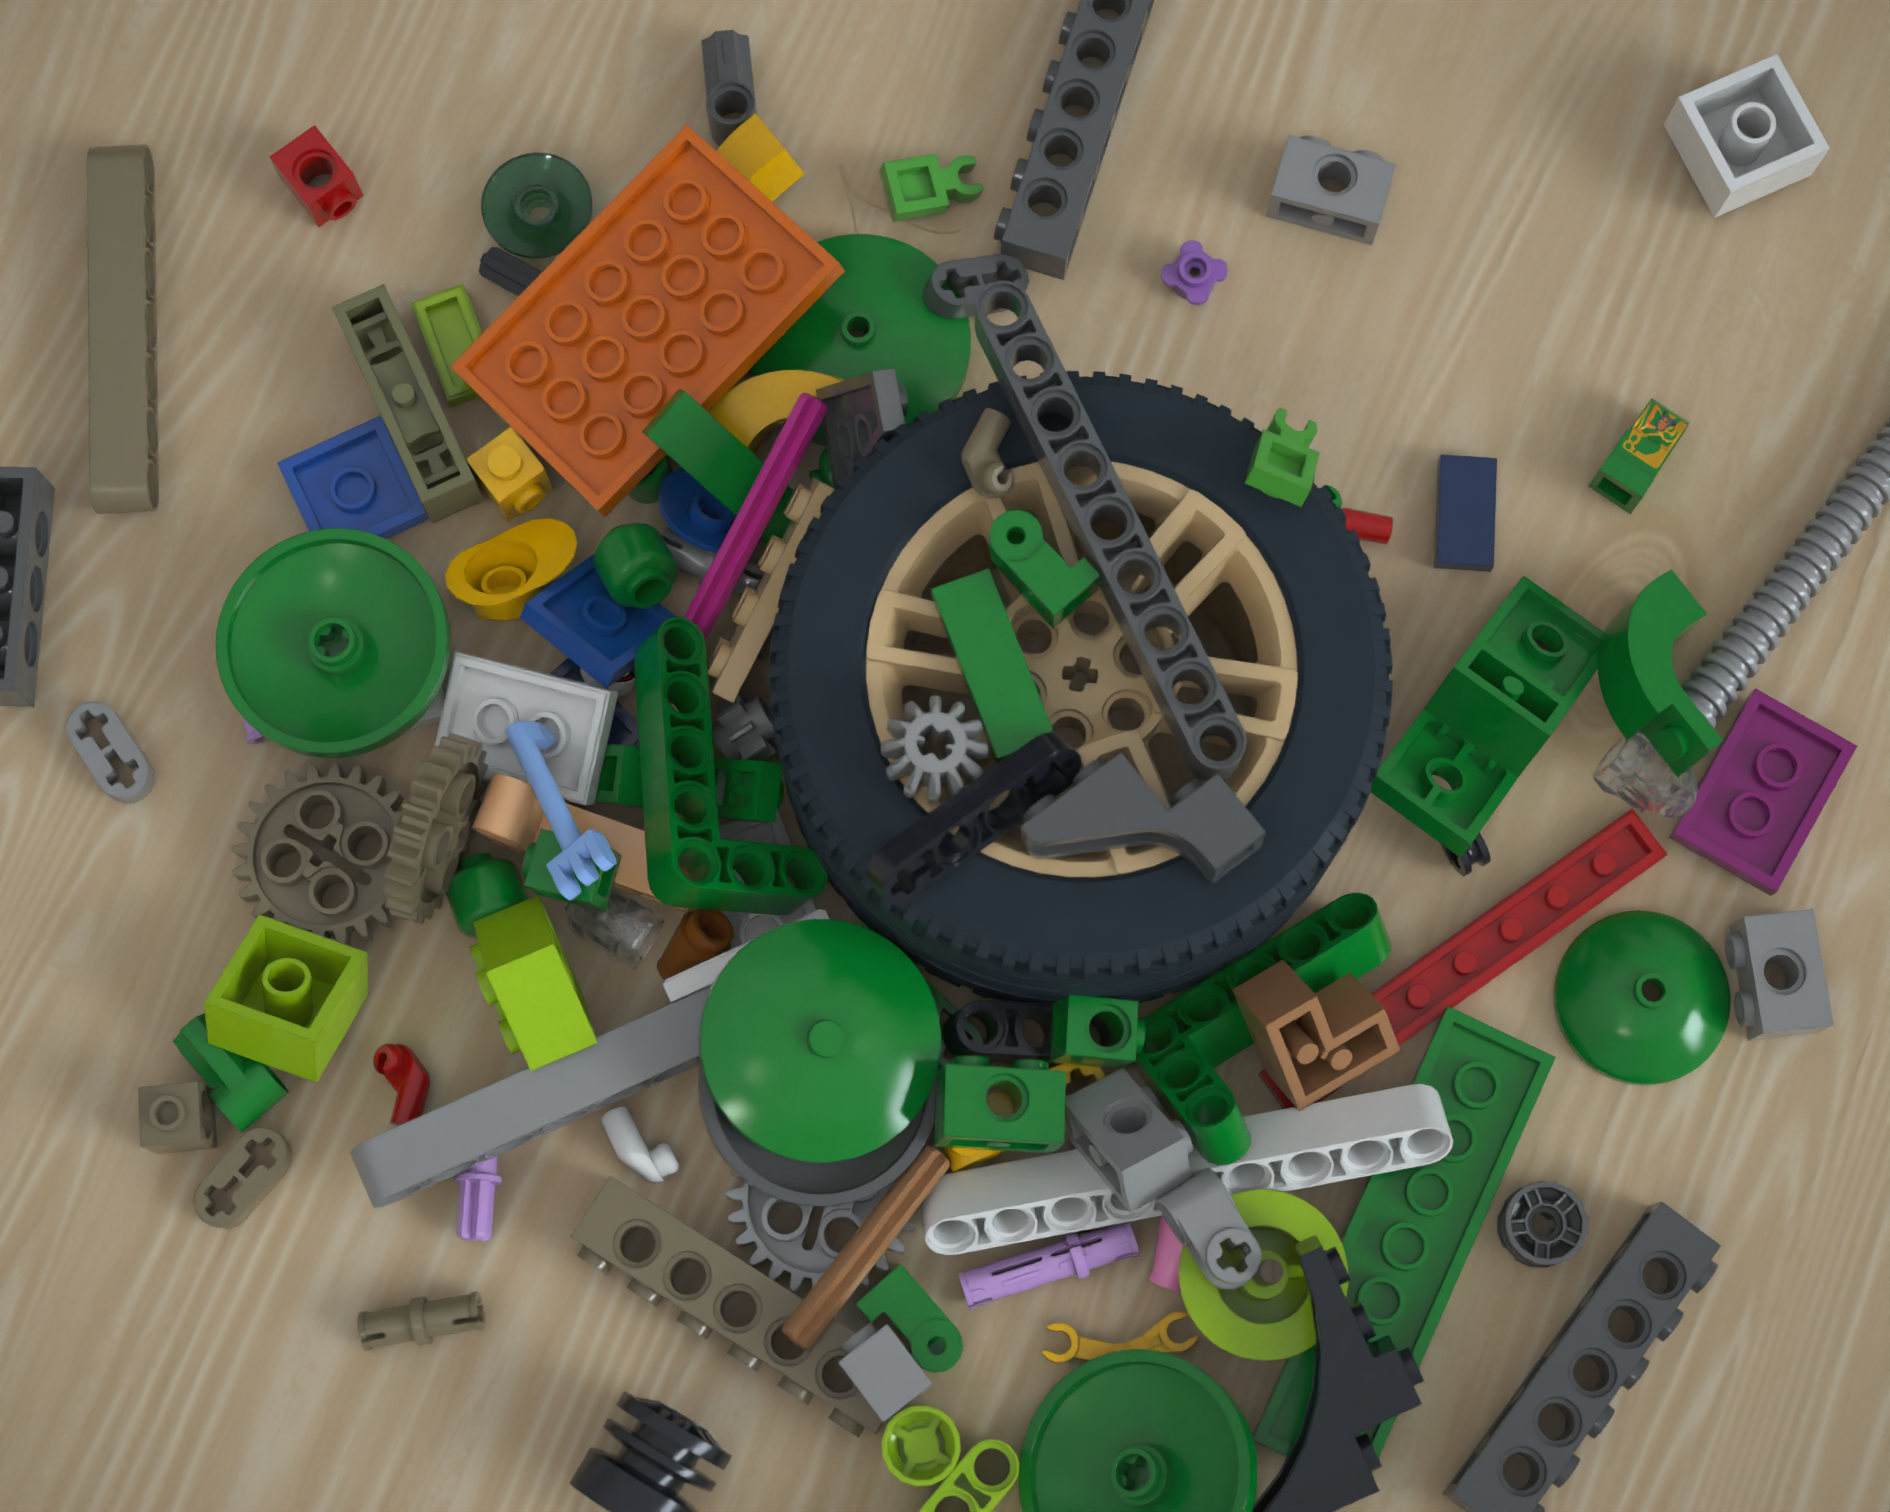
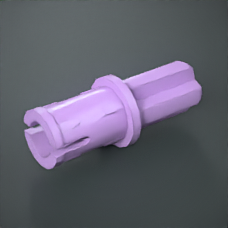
(477, 1201)

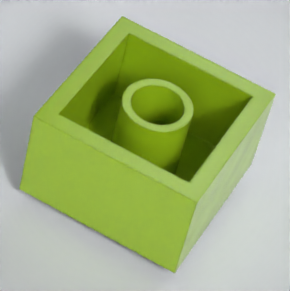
(531, 984)
(287, 998)

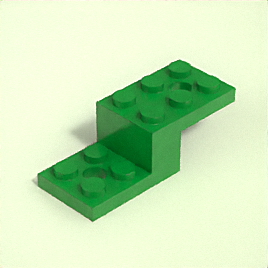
(1490, 716)

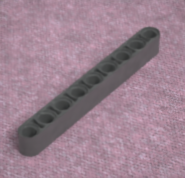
(1101, 500)

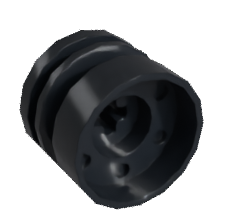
(652, 1462)

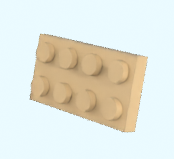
(757, 608)

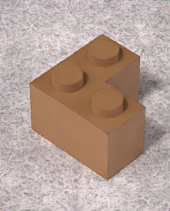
(1312, 1038)

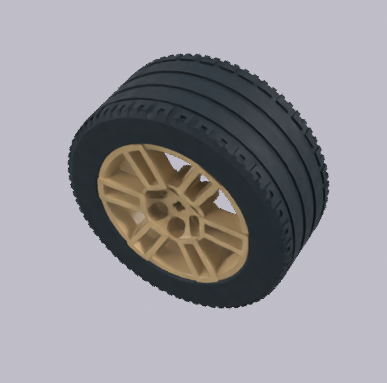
(1268, 573)

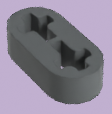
(971, 277)

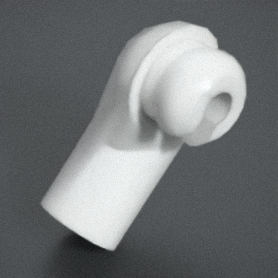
(632, 1150)

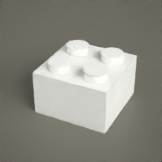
(1746, 135)

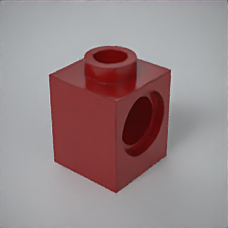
(307, 158)

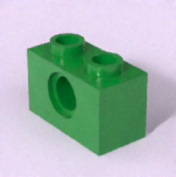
(968, 1122)

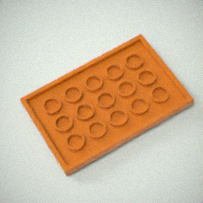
(654, 296)

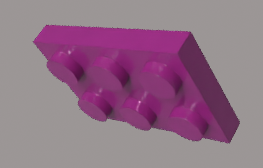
(1763, 792)

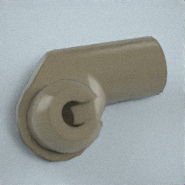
(982, 459)

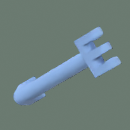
(577, 849)

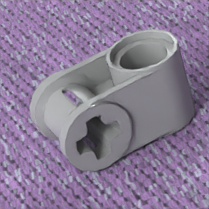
(1206, 1218)

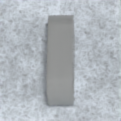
(99, 759)

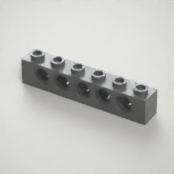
(1048, 242)
(1658, 1237)

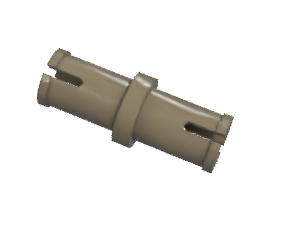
(421, 1321)

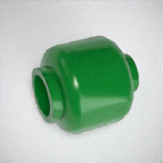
(635, 565)
(483, 889)

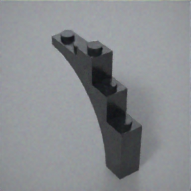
(1350, 1392)

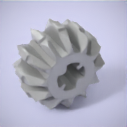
(940, 730)

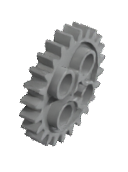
(786, 1249)

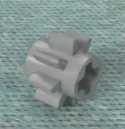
(744, 729)

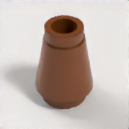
(696, 939)

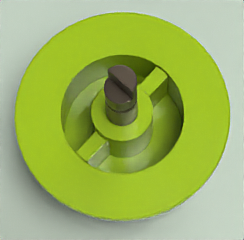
(1273, 1309)

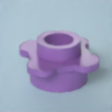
(1194, 289)

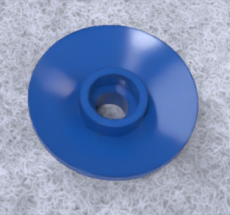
(694, 511)

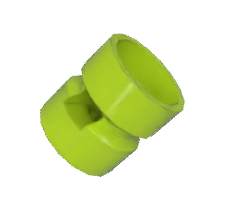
(921, 1445)

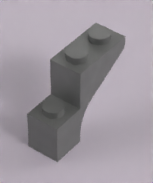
(1119, 810)

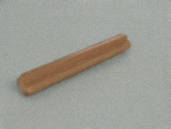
(865, 1247)

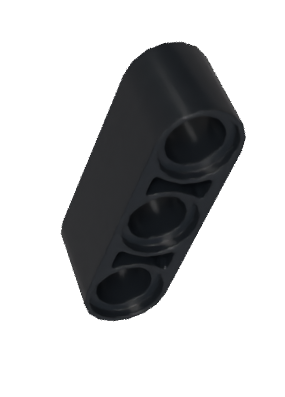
(1004, 1030)

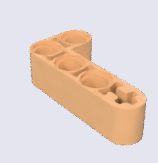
(514, 817)

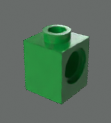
(541, 882)
(1071, 1035)

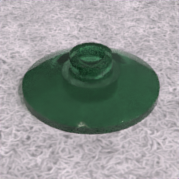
(531, 183)

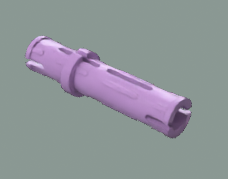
(1048, 1264)

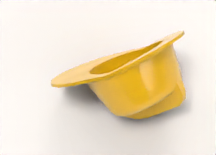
(511, 567)

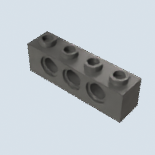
(24, 554)

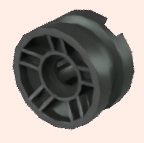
(1554, 1203)

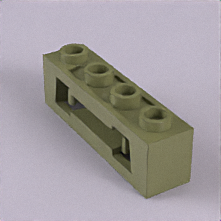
(408, 403)

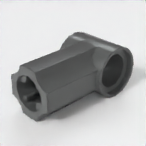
(728, 81)

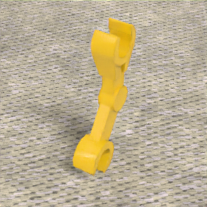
(1088, 1349)

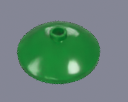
(1611, 1020)

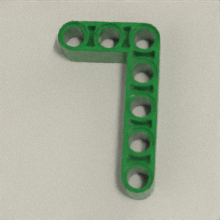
(693, 793)
(1208, 1027)

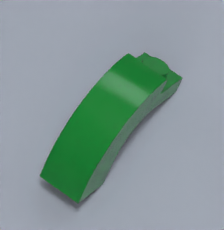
(1640, 675)
(743, 787)

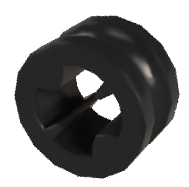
(1474, 854)

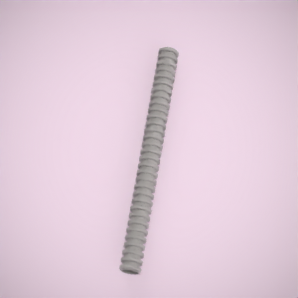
(1793, 582)

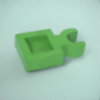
(921, 188)
(1283, 461)

